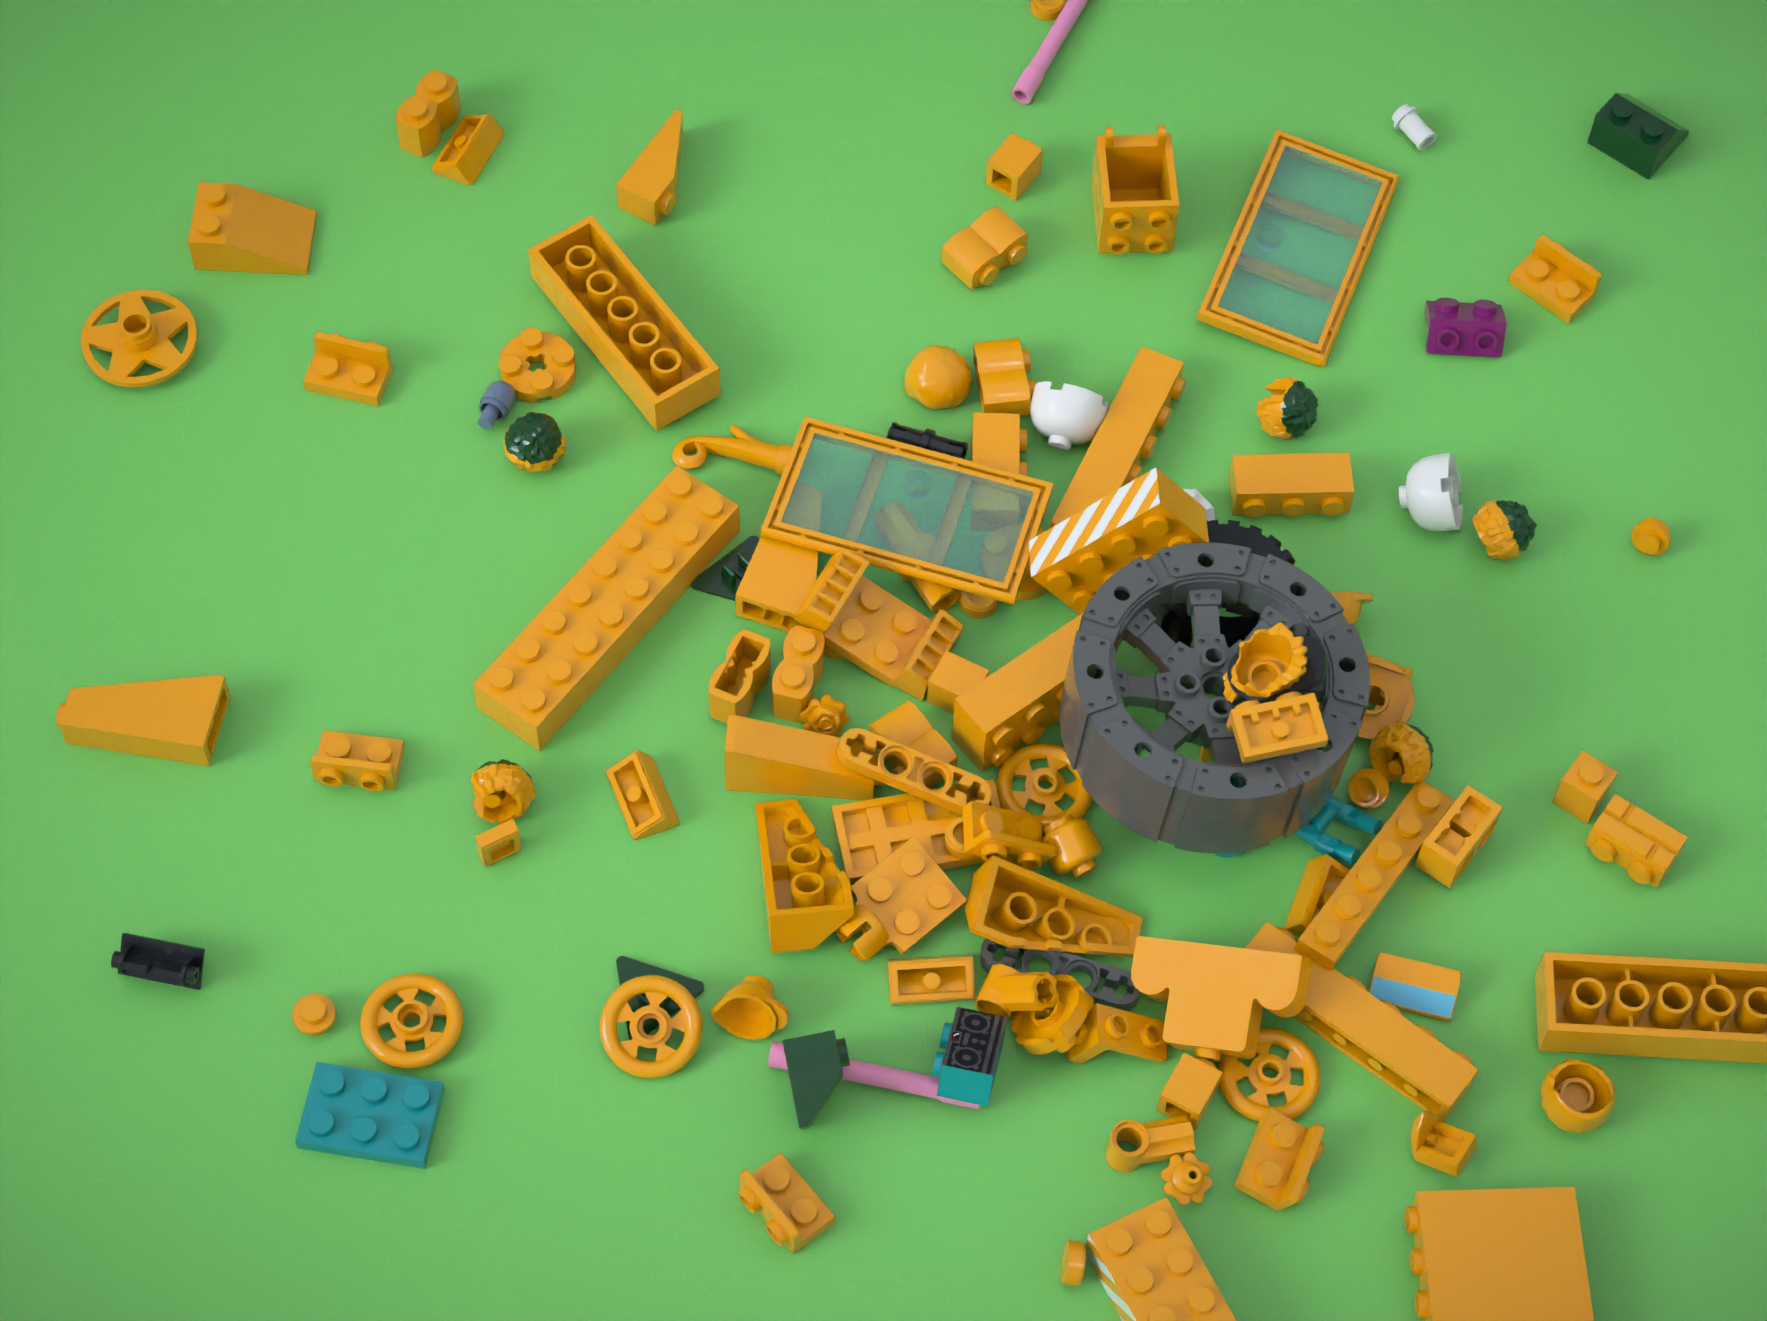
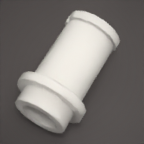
(1408, 121)

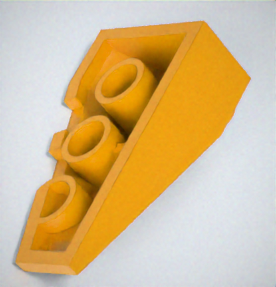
(801, 882)
(1042, 914)

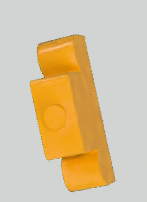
(1218, 992)

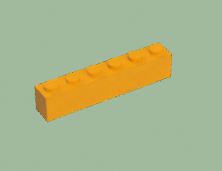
(1125, 431)
(1377, 1034)

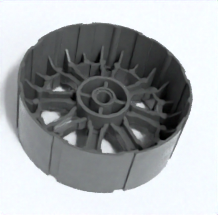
(1171, 794)

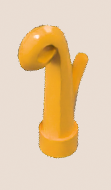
(742, 448)

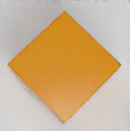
(498, 843)

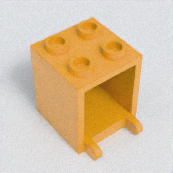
(1134, 192)

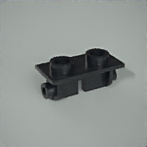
(159, 961)

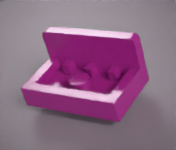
(1465, 327)

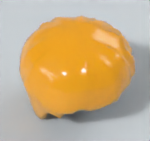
(938, 378)
(1577, 1096)

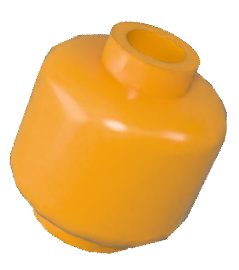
(1074, 844)

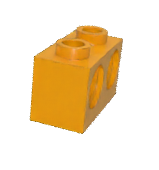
(1458, 836)

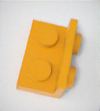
(1556, 279)
(349, 369)
(1277, 726)
(358, 761)
(1005, 835)
(1279, 1160)
(785, 1202)

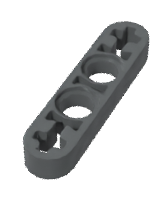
(1066, 964)

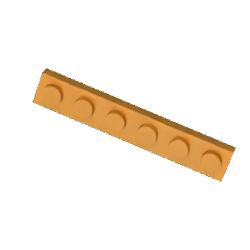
(1373, 875)

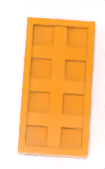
(878, 826)

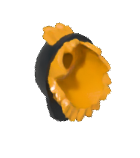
(1275, 665)

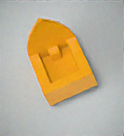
(1440, 1144)

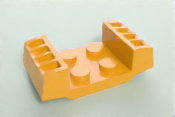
(876, 627)

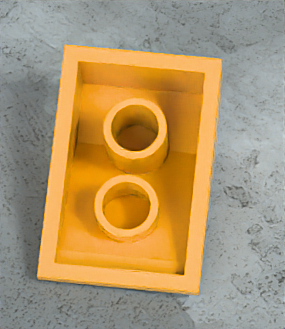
(249, 231)

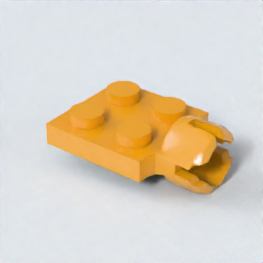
(899, 902)

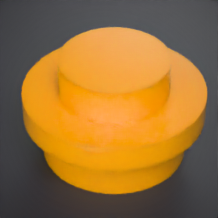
(1651, 536)
(1368, 788)
(314, 1014)

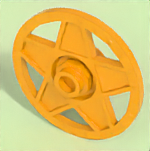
(139, 338)

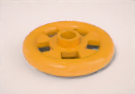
(1019, 766)
(407, 988)
(686, 1020)
(1297, 1097)

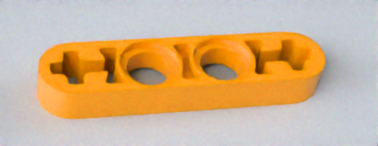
(916, 765)

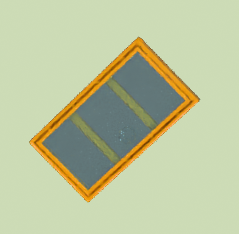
(1298, 248)
(908, 509)

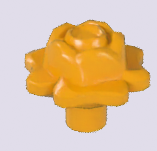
(824, 716)
(1186, 1179)

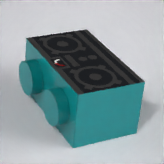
(970, 1057)

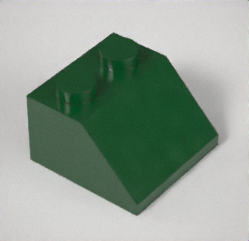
(1635, 134)
(814, 1071)

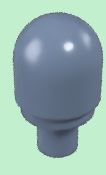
(496, 403)

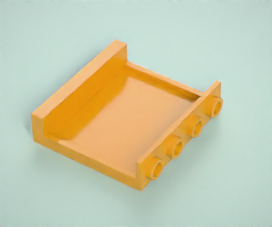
(1499, 1255)

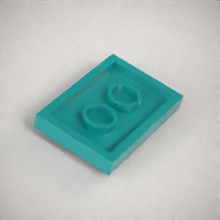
(370, 1115)

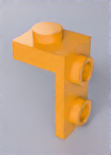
(1118, 1032)

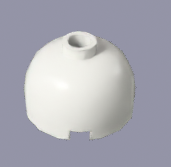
(1066, 414)
(1433, 493)

